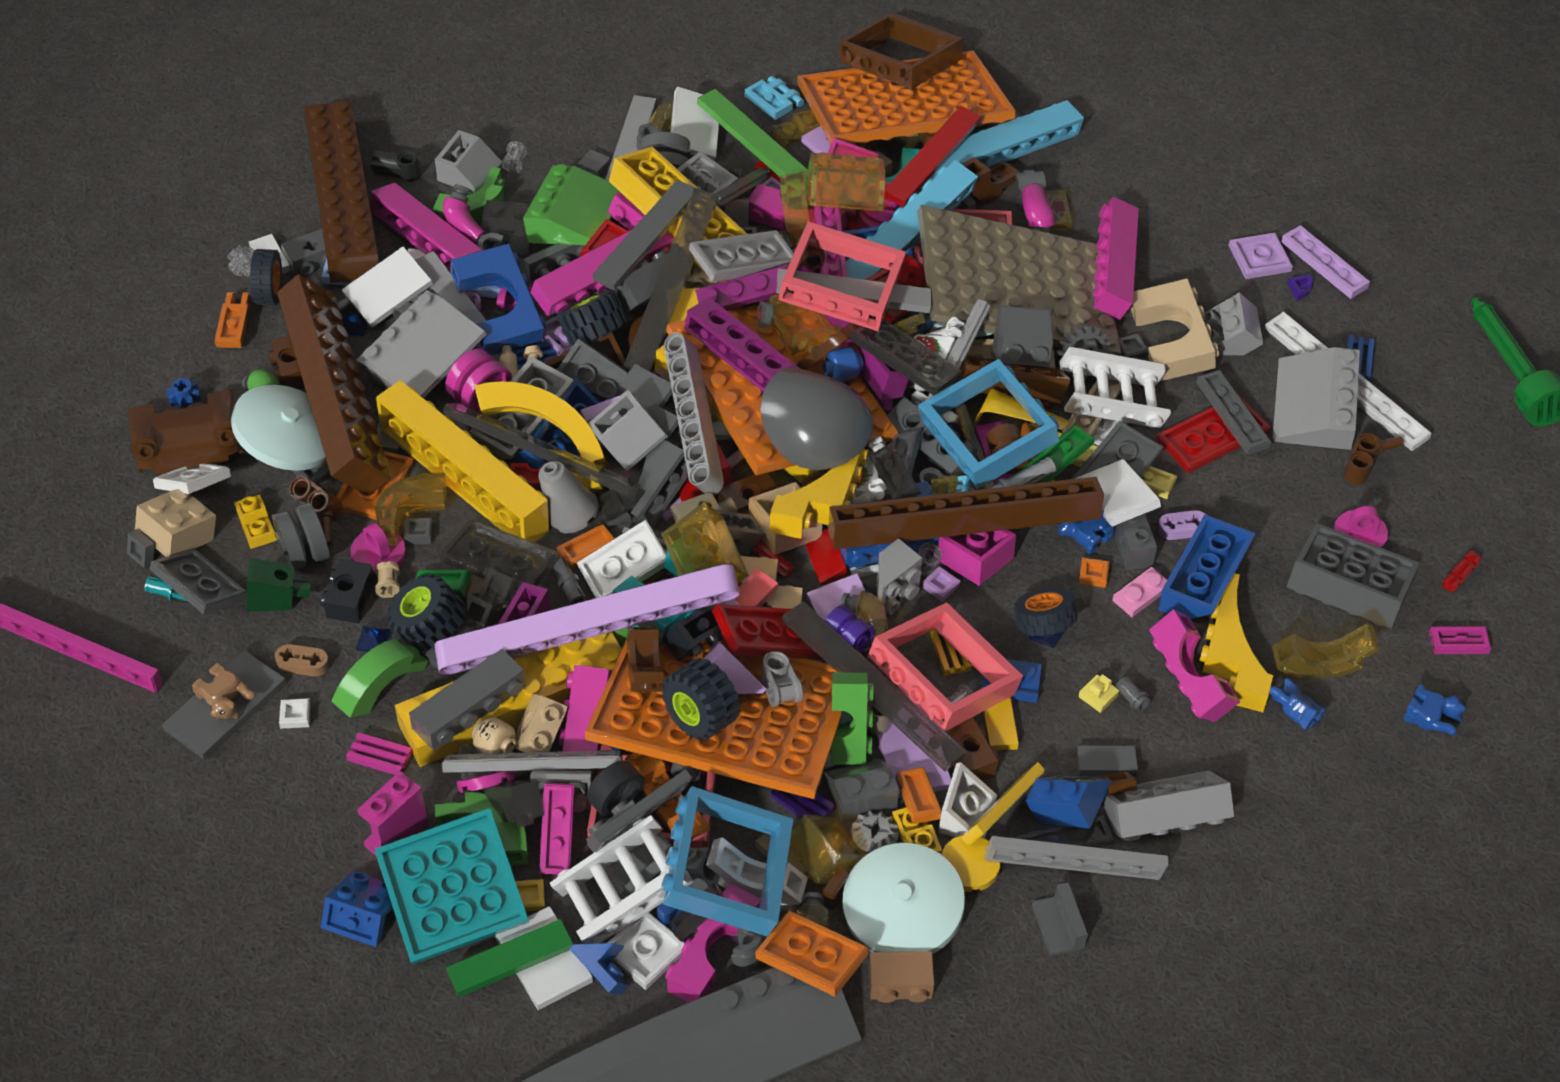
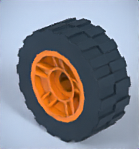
(265, 276)
(1045, 611)

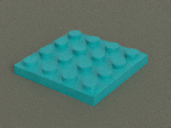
(451, 886)

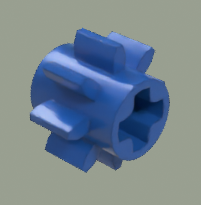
(183, 393)

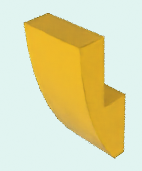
(255, 521)
(915, 833)

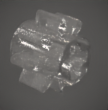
(240, 260)

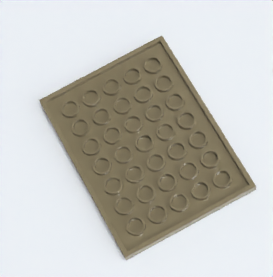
(1009, 266)

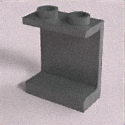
(640, 855)

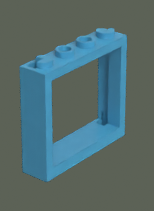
(1006, 458)
(712, 906)

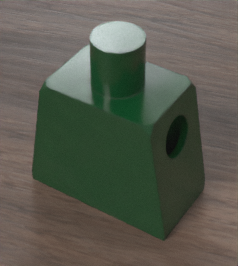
(273, 586)

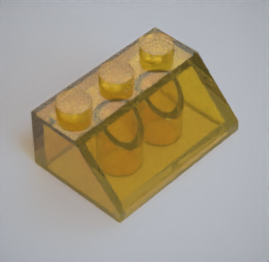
(846, 181)
(702, 542)

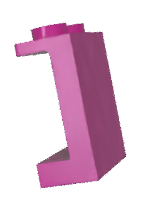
(394, 812)

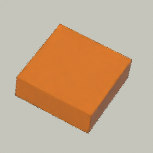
(1093, 572)

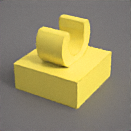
(1099, 692)

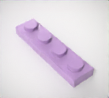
(1325, 262)

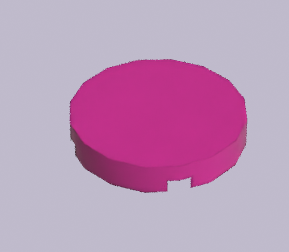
(484, 780)

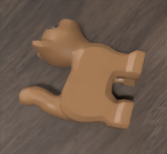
(221, 691)

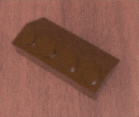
(1043, 382)

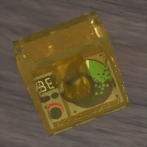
(823, 847)

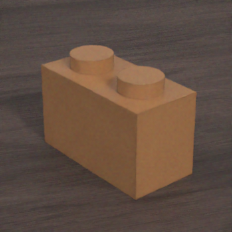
(901, 976)

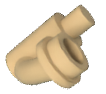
(509, 359)

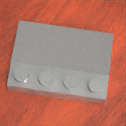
(421, 345)
(1317, 398)

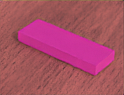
(557, 828)

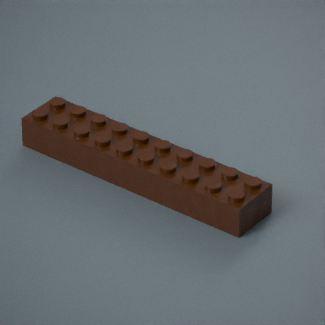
(341, 191)
(334, 386)

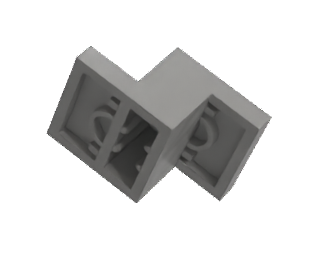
(706, 173)

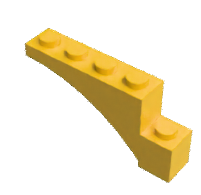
(811, 503)
(1231, 655)

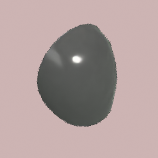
(814, 419)

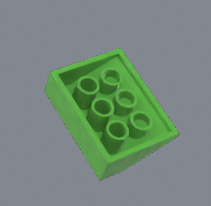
(568, 207)

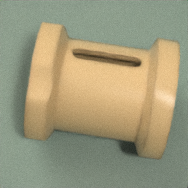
(387, 579)

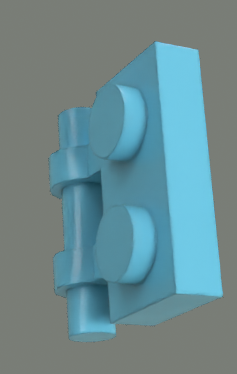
(770, 100)

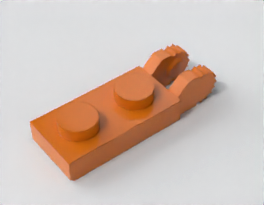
(233, 321)

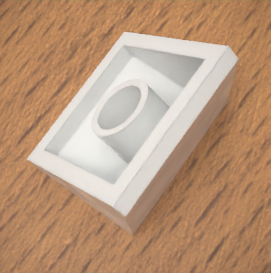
(965, 802)

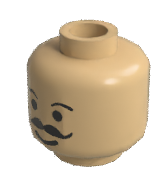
(494, 736)

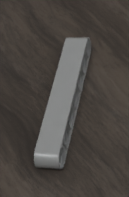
(693, 414)

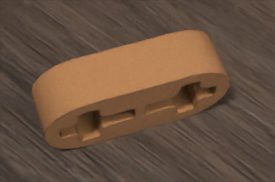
(302, 660)

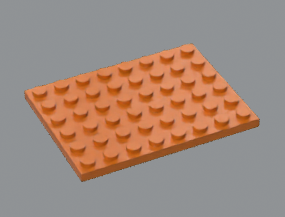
(868, 108)
(739, 400)
(763, 746)

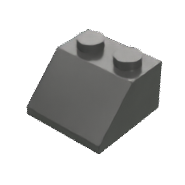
(1023, 336)
(862, 789)

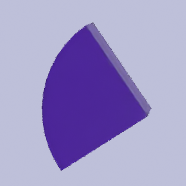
(1300, 286)

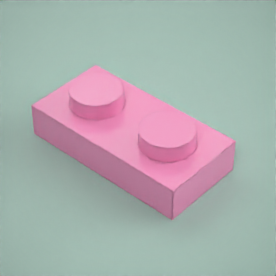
(1140, 592)

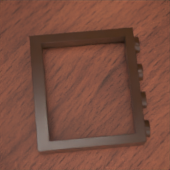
(944, 48)

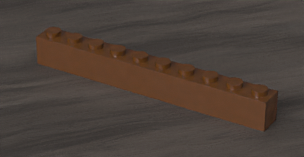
(965, 512)

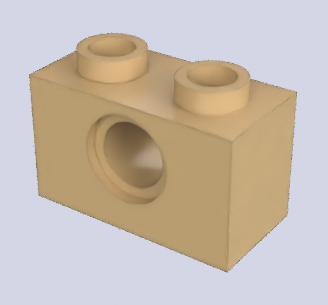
(539, 725)

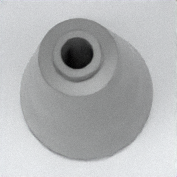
(568, 498)

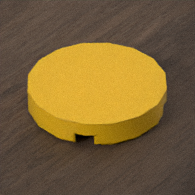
(971, 863)

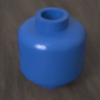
(843, 364)

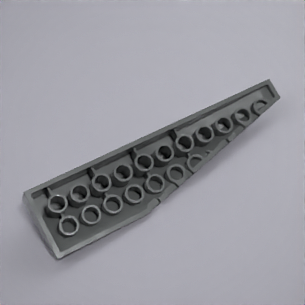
(731, 1035)

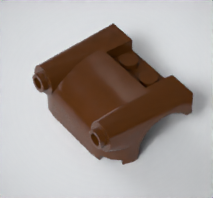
(184, 435)

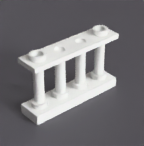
(1118, 368)
(621, 911)

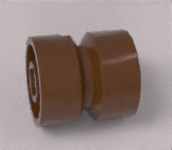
(1002, 436)

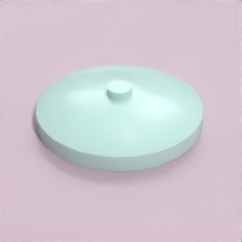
(278, 427)
(903, 899)

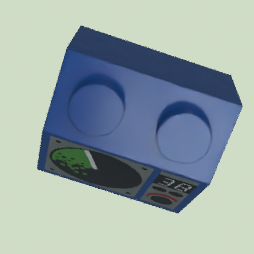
(1067, 800)

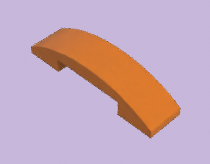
(655, 776)

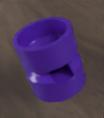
(853, 630)

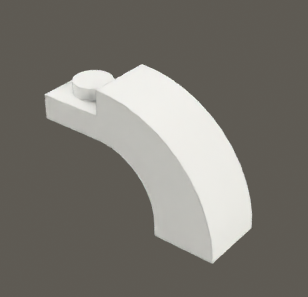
(749, 874)

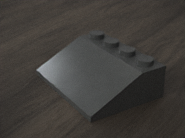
(1352, 575)

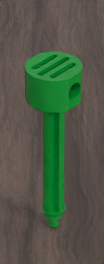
(1537, 390)

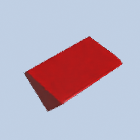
(825, 560)

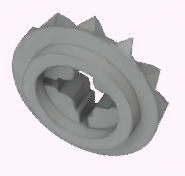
(862, 828)

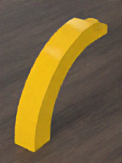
(528, 399)

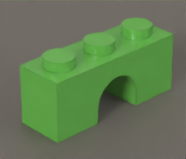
(851, 695)

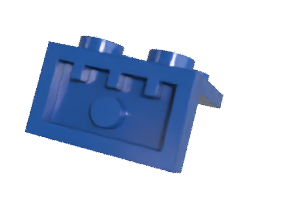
(357, 908)

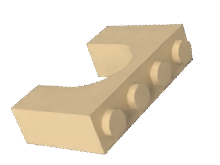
(1177, 303)

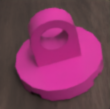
(1364, 525)
(374, 548)

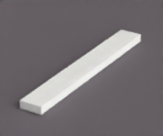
(1369, 398)

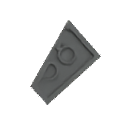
(594, 370)

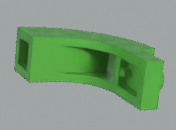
(491, 190)
(372, 673)
(512, 836)

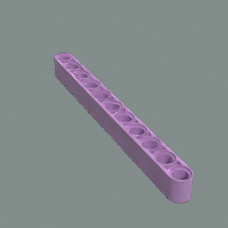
(589, 618)

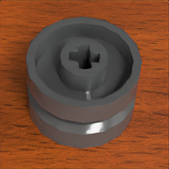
(670, 145)
(297, 537)

